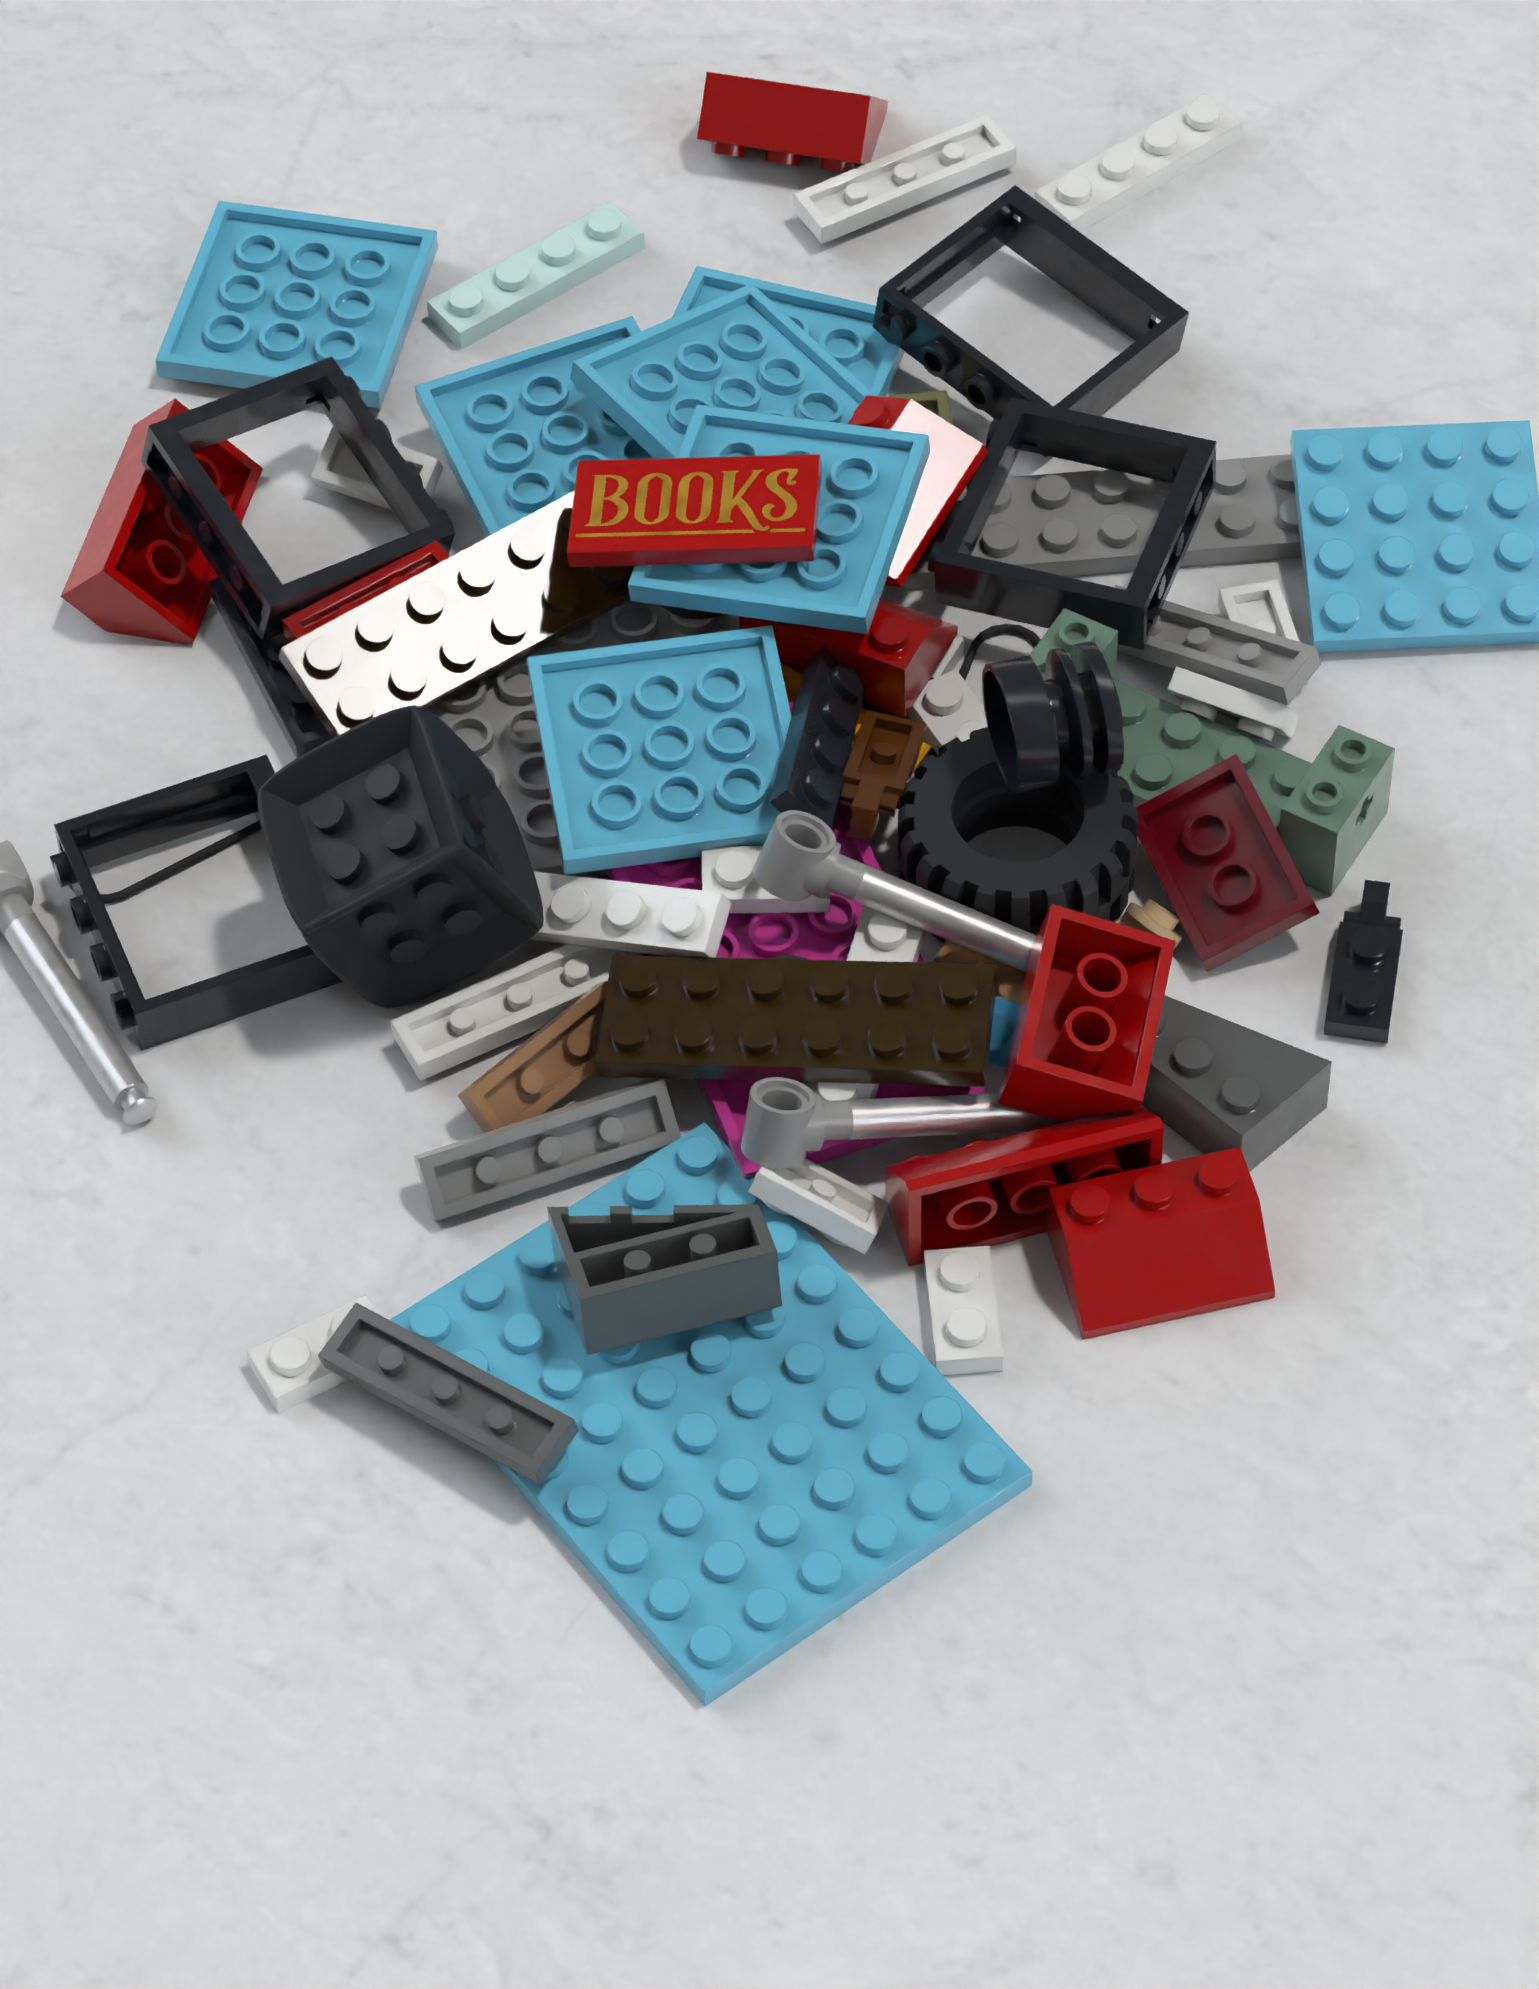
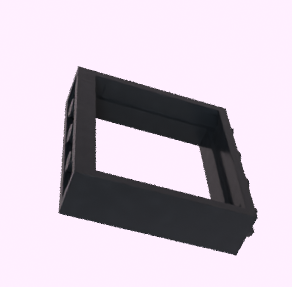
(1065, 258)
(1092, 440)
(220, 534)
(148, 823)

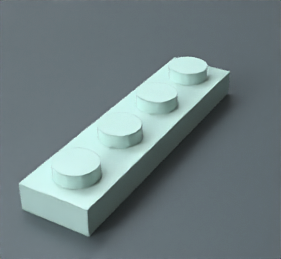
(535, 275)

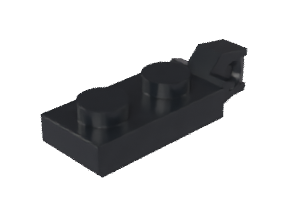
(1365, 969)

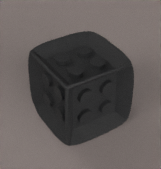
(399, 857)

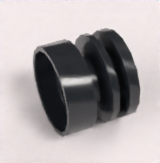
(1065, 714)

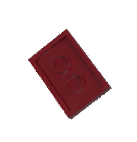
(1223, 863)

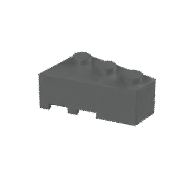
(1231, 1084)
(663, 1273)

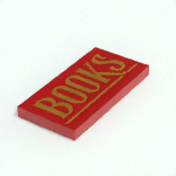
(695, 510)

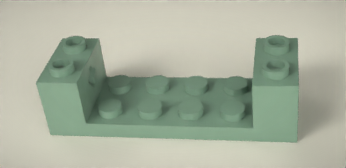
(1318, 807)

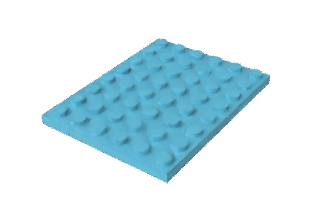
(739, 1468)

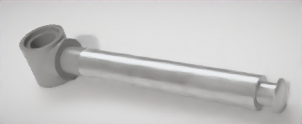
(805, 860)
(66, 994)
(790, 1119)

